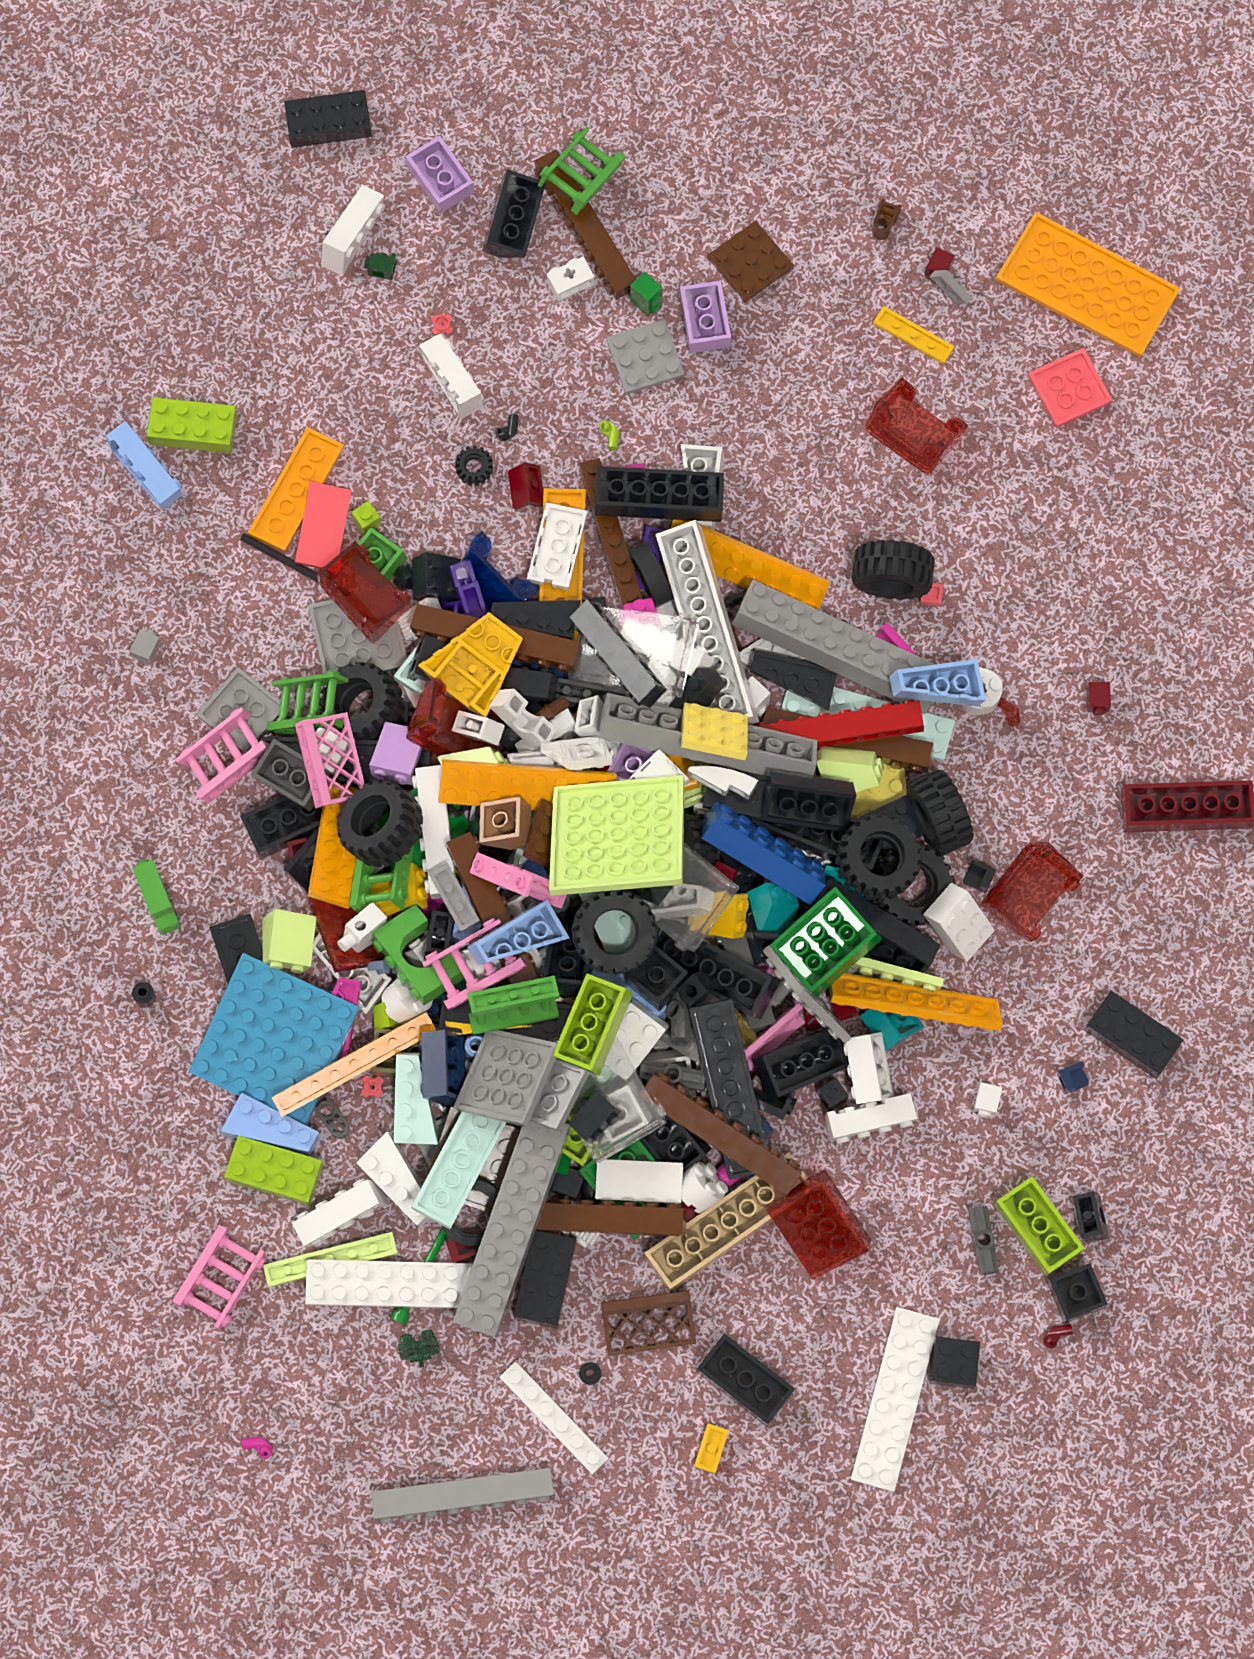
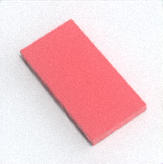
(322, 525)

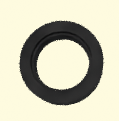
(651, 574)
(473, 1239)

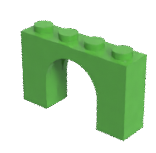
(156, 896)
(391, 941)

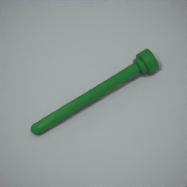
(401, 1314)

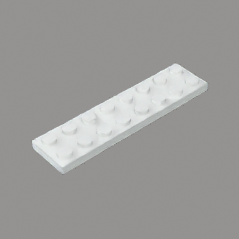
(385, 1283)
(895, 1399)

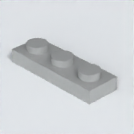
(454, 897)

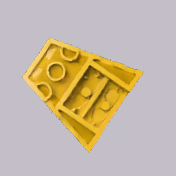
(475, 663)

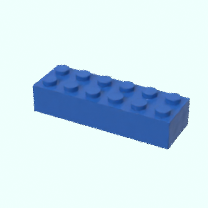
(763, 852)

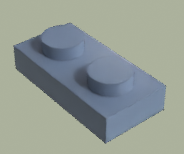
(382, 967)

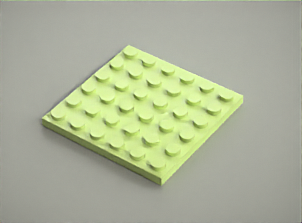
(617, 835)

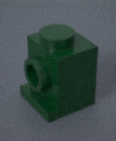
(381, 265)

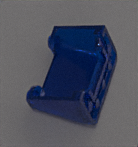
(491, 583)

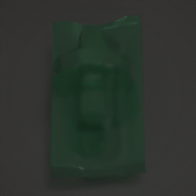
(418, 1350)

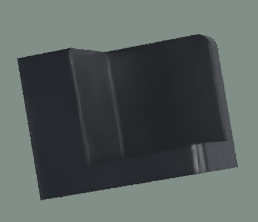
(979, 876)

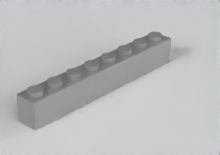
(462, 1494)

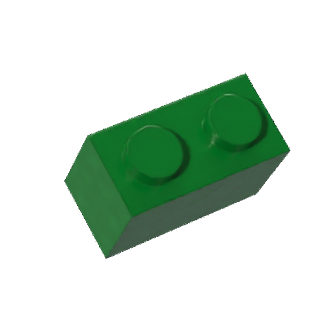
(646, 294)

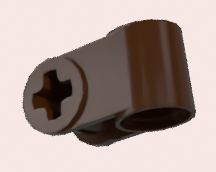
(886, 216)

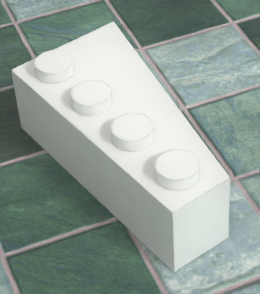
(451, 375)
(703, 460)
(870, 1118)
(393, 1174)

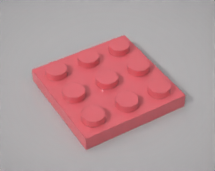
(1069, 387)

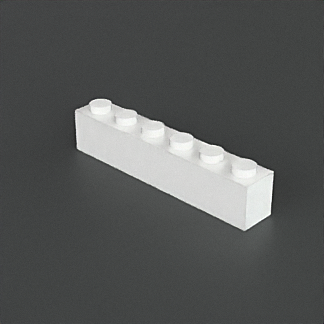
(435, 824)

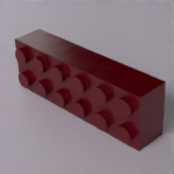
(1187, 806)

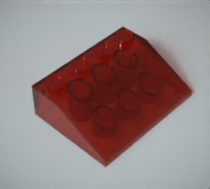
(819, 1225)

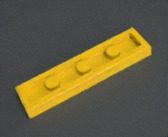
(913, 335)

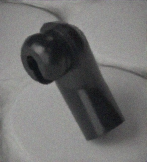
(511, 430)

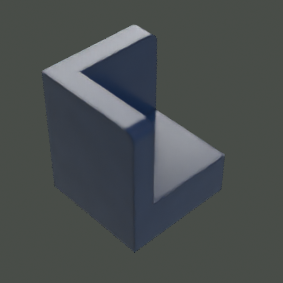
(1073, 1078)

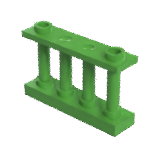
(590, 187)
(285, 726)
(365, 878)
(513, 1005)

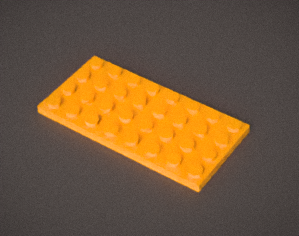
(1087, 284)

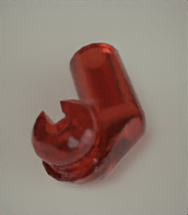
(1012, 712)

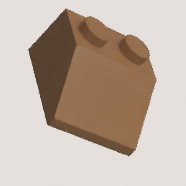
(505, 823)

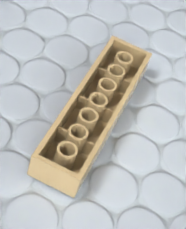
(715, 1231)

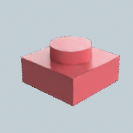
(934, 596)

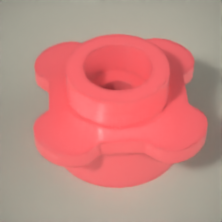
(441, 318)
(376, 1091)

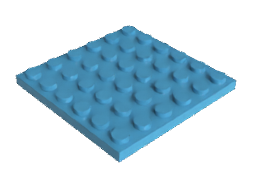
(272, 1034)

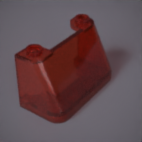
(912, 429)
(363, 592)
(434, 720)
(1031, 888)

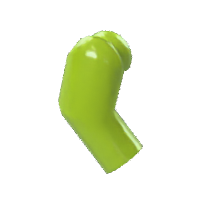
(610, 432)

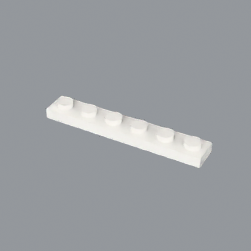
(554, 1418)

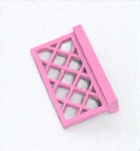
(313, 759)
(773, 1037)

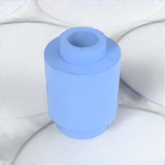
(472, 1041)

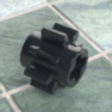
(403, 577)

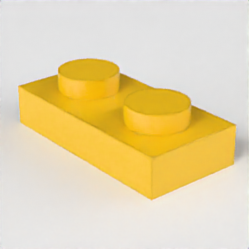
(711, 1448)

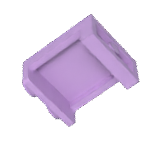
(394, 755)

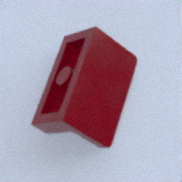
(526, 485)

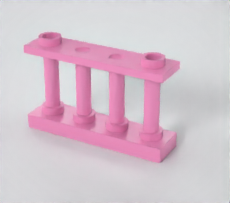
(242, 764)
(515, 879)
(493, 975)
(197, 1277)

